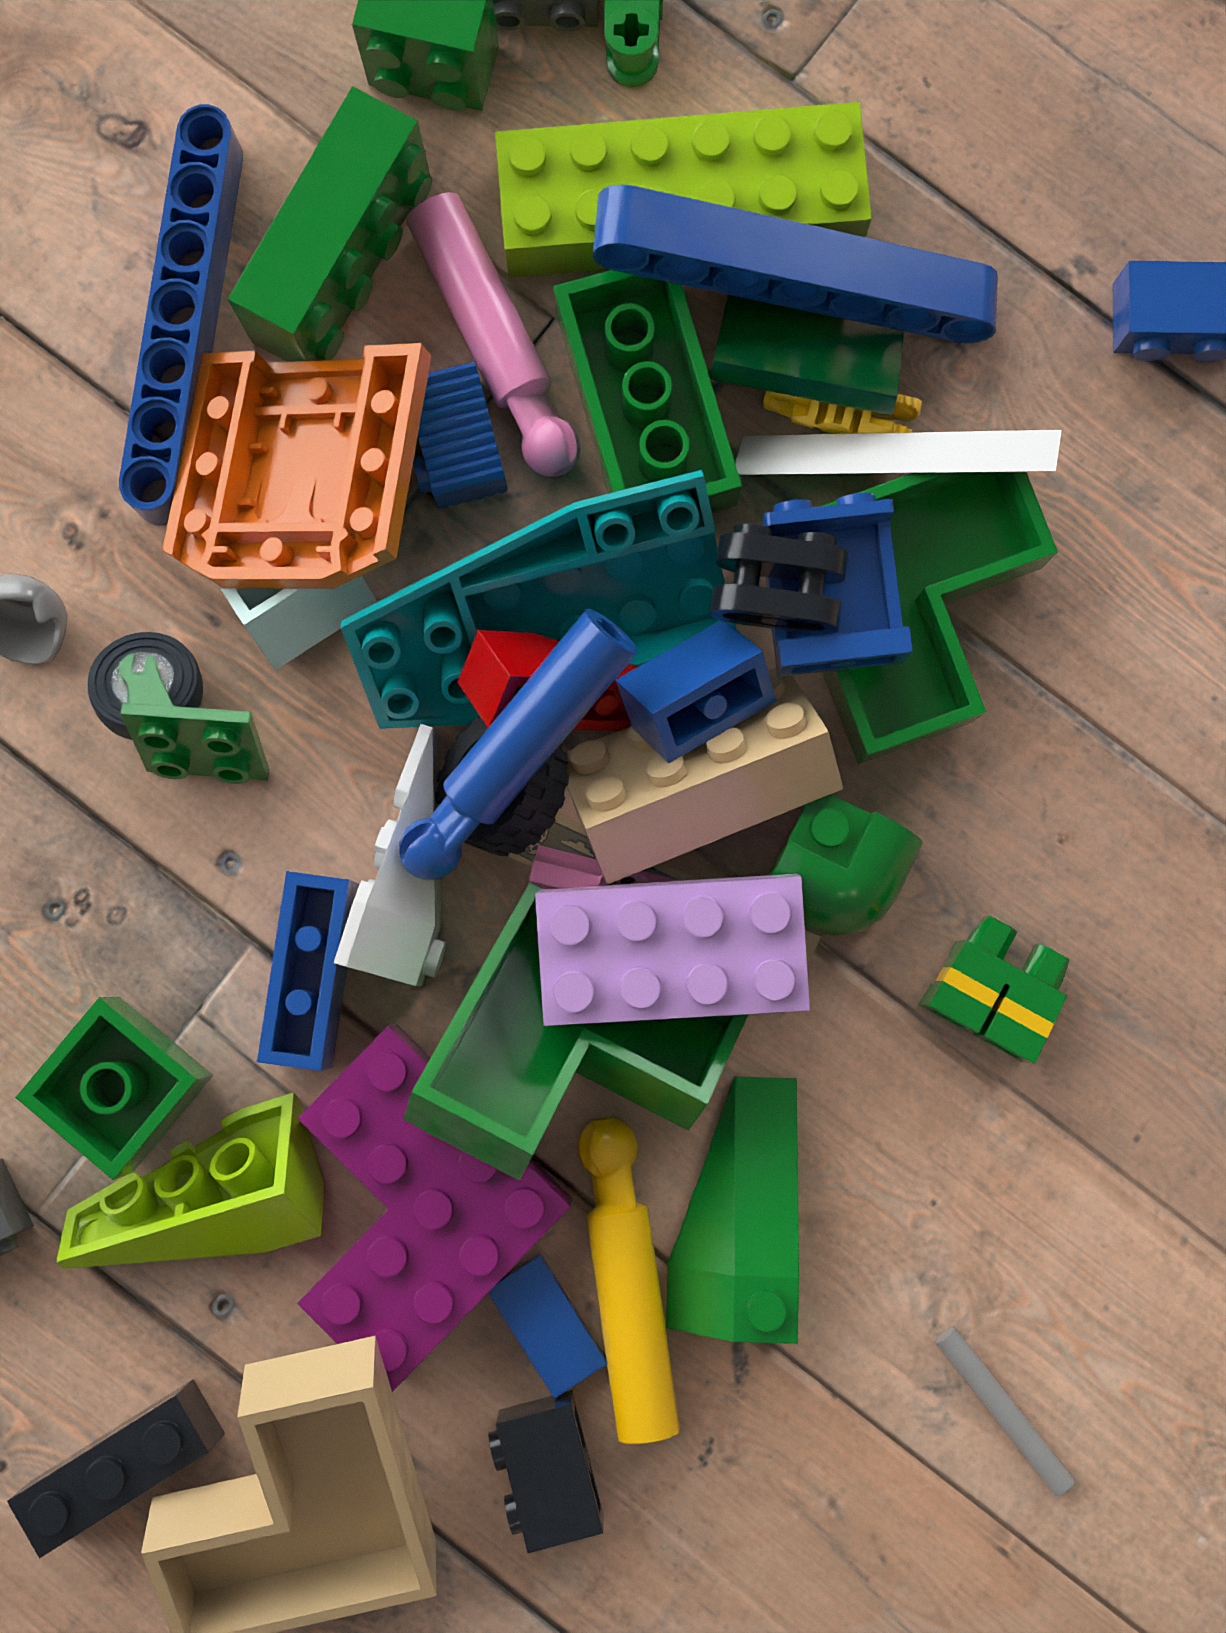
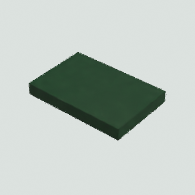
(808, 355)

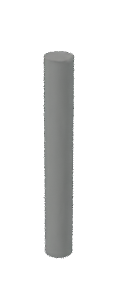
(1005, 1411)

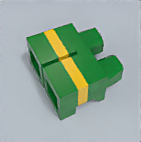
(995, 999)

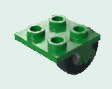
(152, 694)

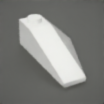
(397, 915)

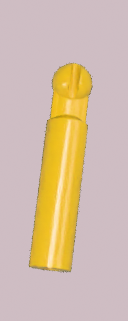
(627, 1287)

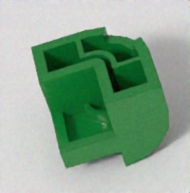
(847, 864)

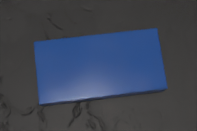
(547, 1325)

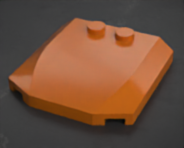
(297, 467)

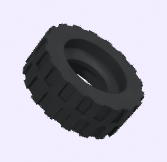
(529, 812)

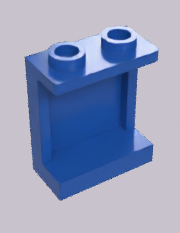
(870, 612)

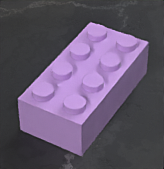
(672, 949)

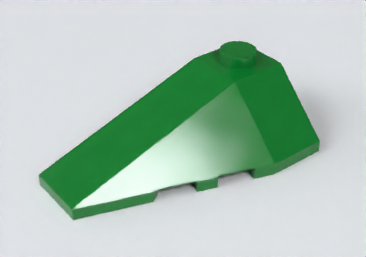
(739, 1241)

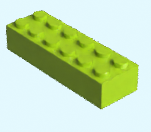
(770, 162)

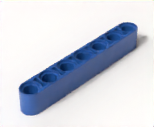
(794, 264)
(180, 287)

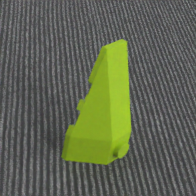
(227, 1196)

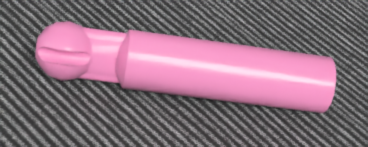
(493, 330)

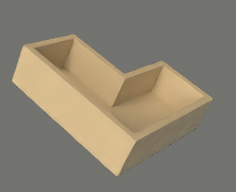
(321, 1525)

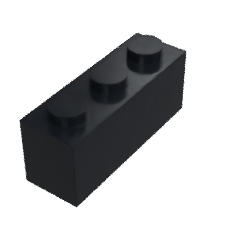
(116, 1468)

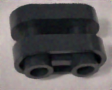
(756, 553)

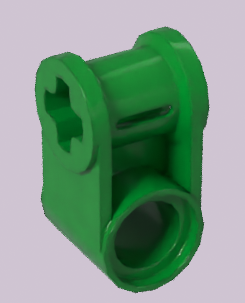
(632, 39)

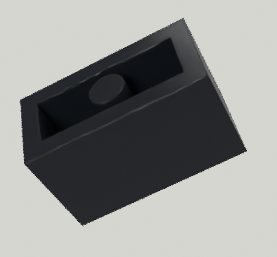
(548, 1472)

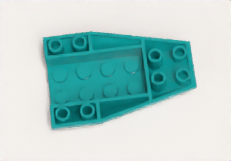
(629, 554)

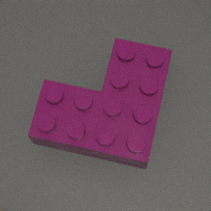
(448, 1220)

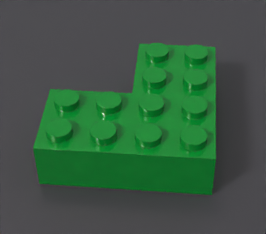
(948, 542)
(506, 1072)

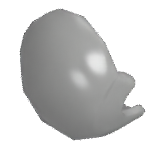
(30, 620)

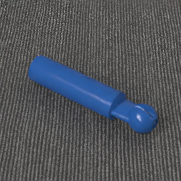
(518, 742)

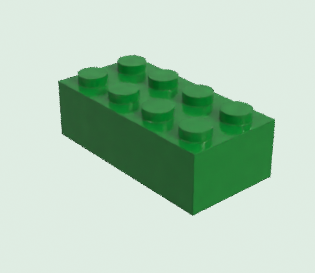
(333, 231)
(644, 383)

